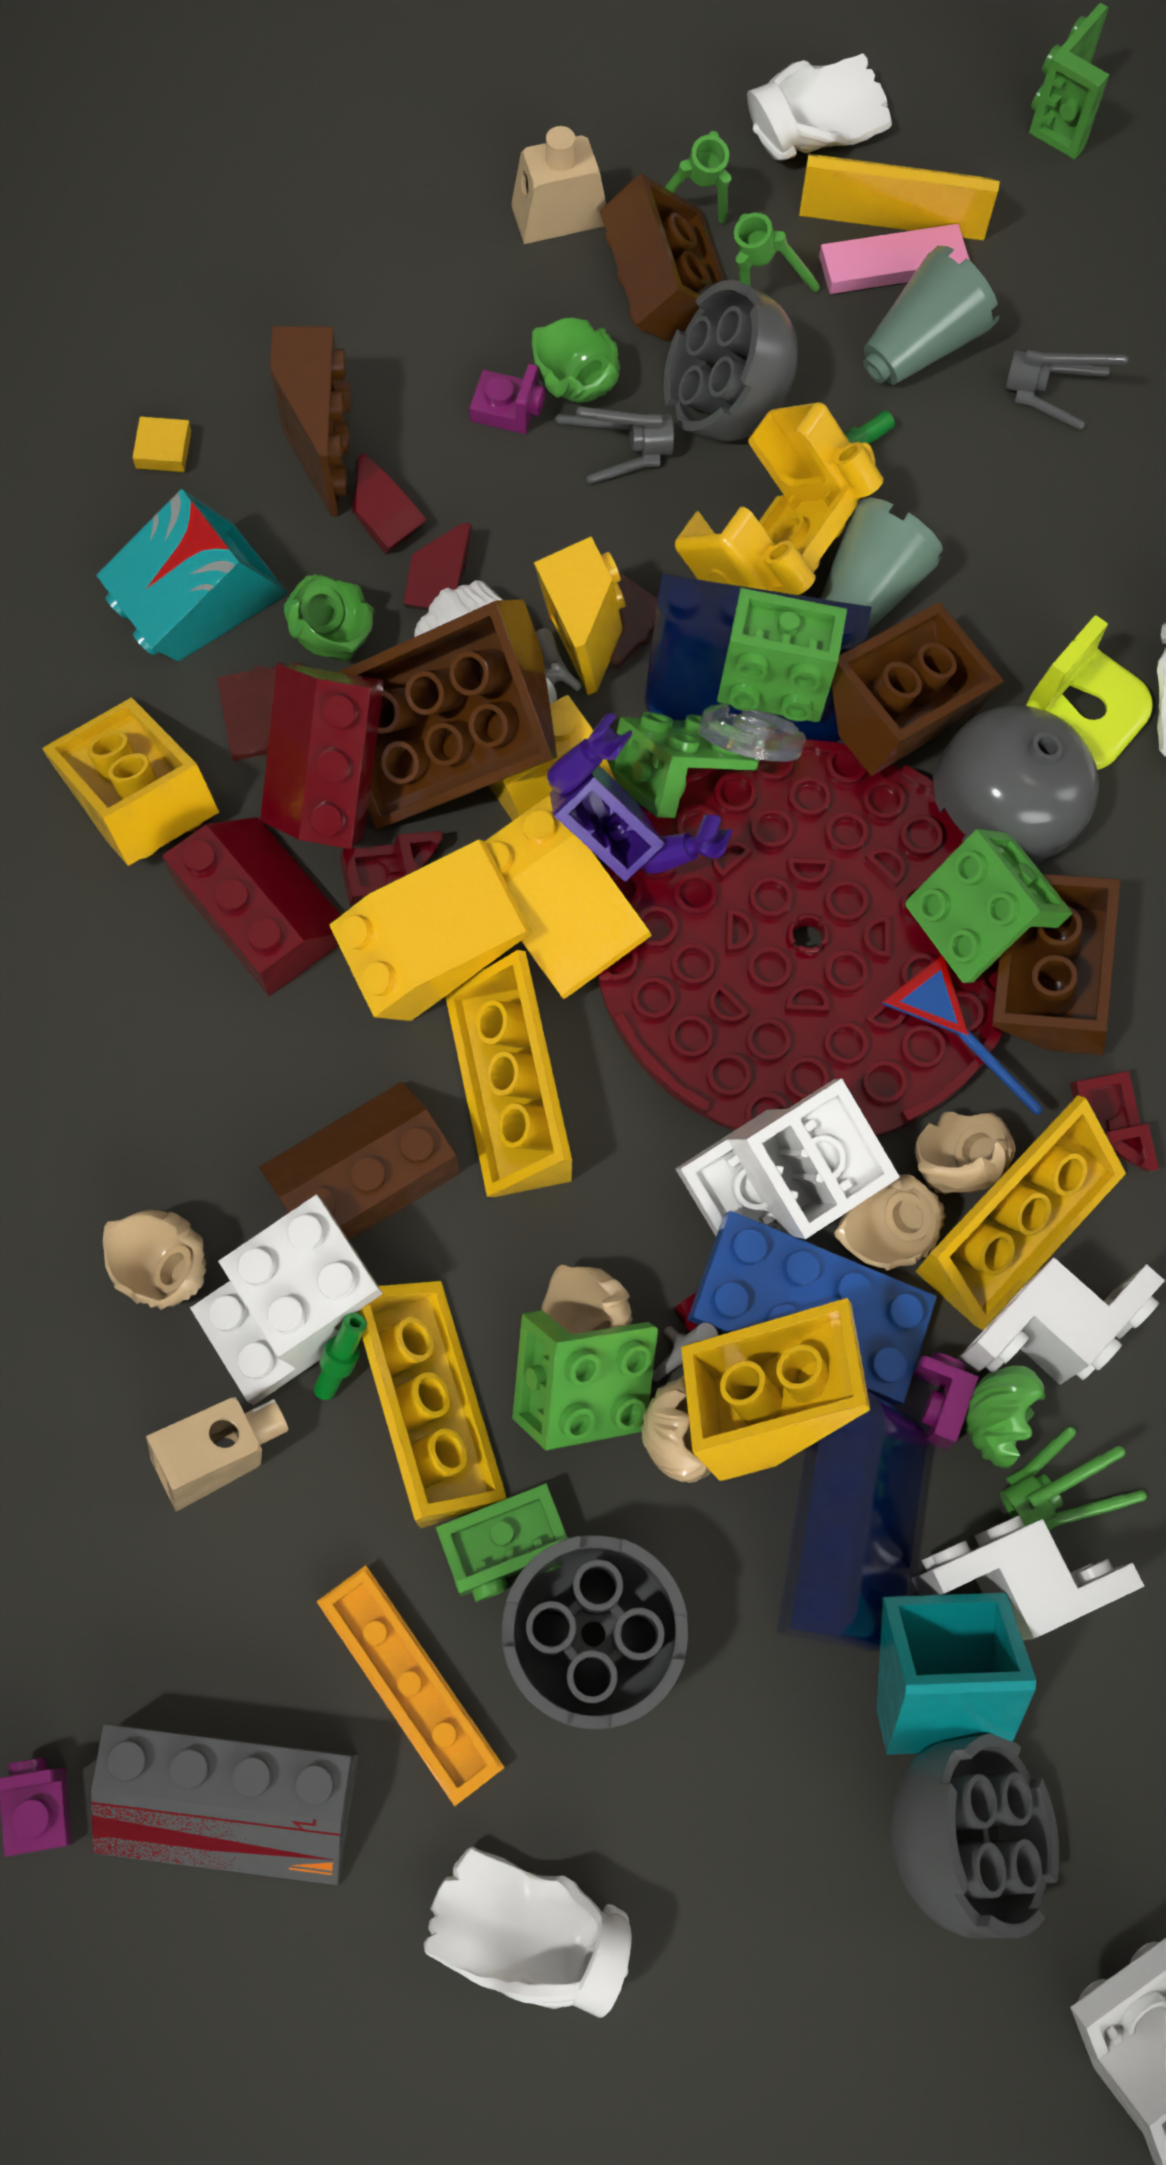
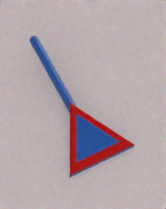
(934, 1000)

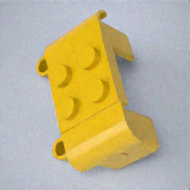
(820, 488)

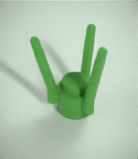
(707, 168)
(758, 244)
(1039, 1496)

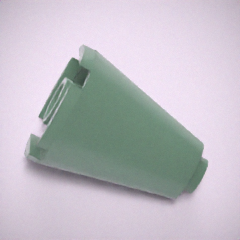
(931, 318)
(881, 559)

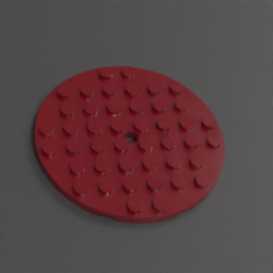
(742, 1015)

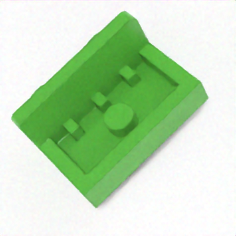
(500, 1541)

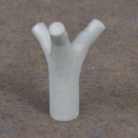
(553, 663)
(674, 1359)

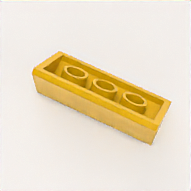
(896, 196)
(509, 1079)
(1024, 1216)
(430, 1403)

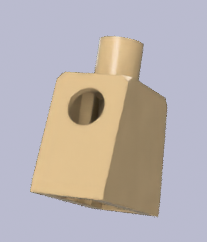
(557, 188)
(192, 1463)

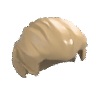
(964, 1152)
(893, 1225)
(154, 1257)
(586, 1300)
(668, 1434)

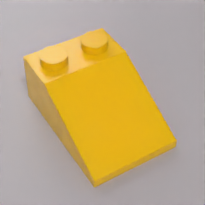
(132, 780)
(566, 898)
(429, 932)
(773, 1388)

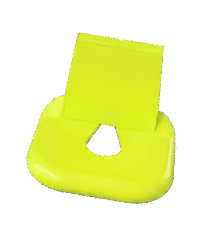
(1091, 671)

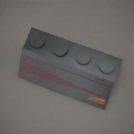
(221, 1803)

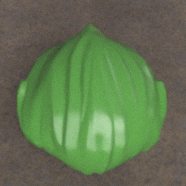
(575, 359)
(329, 616)
(1001, 1413)

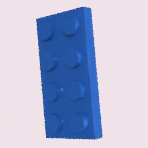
(770, 1274)

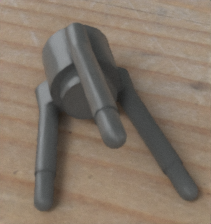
(1032, 369)
(648, 434)

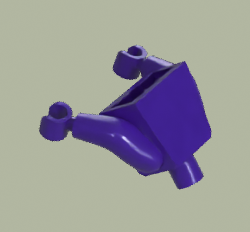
(612, 820)

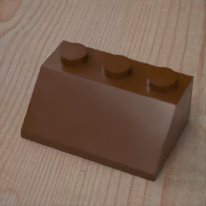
(660, 255)
(909, 687)
(1059, 979)
(366, 1162)

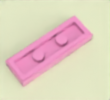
(885, 258)

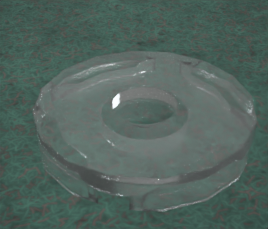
(752, 734)

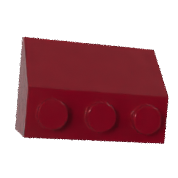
(321, 754)
(254, 899)

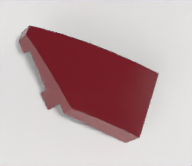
(383, 506)
(437, 567)
(377, 866)
(1118, 1115)

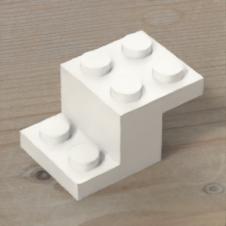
(792, 1165)
(284, 1299)
(1063, 1323)
(1031, 1572)
(1126, 2039)

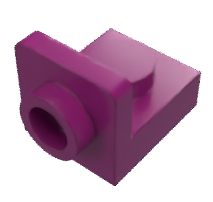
(508, 400)
(948, 1408)
(34, 1807)

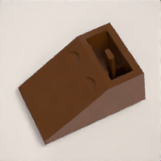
(313, 404)

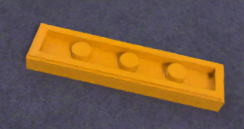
(410, 1685)

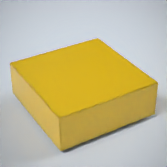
(162, 444)

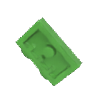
(1071, 89)
(781, 655)
(658, 756)
(984, 902)
(582, 1383)

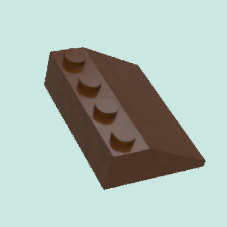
(458, 710)

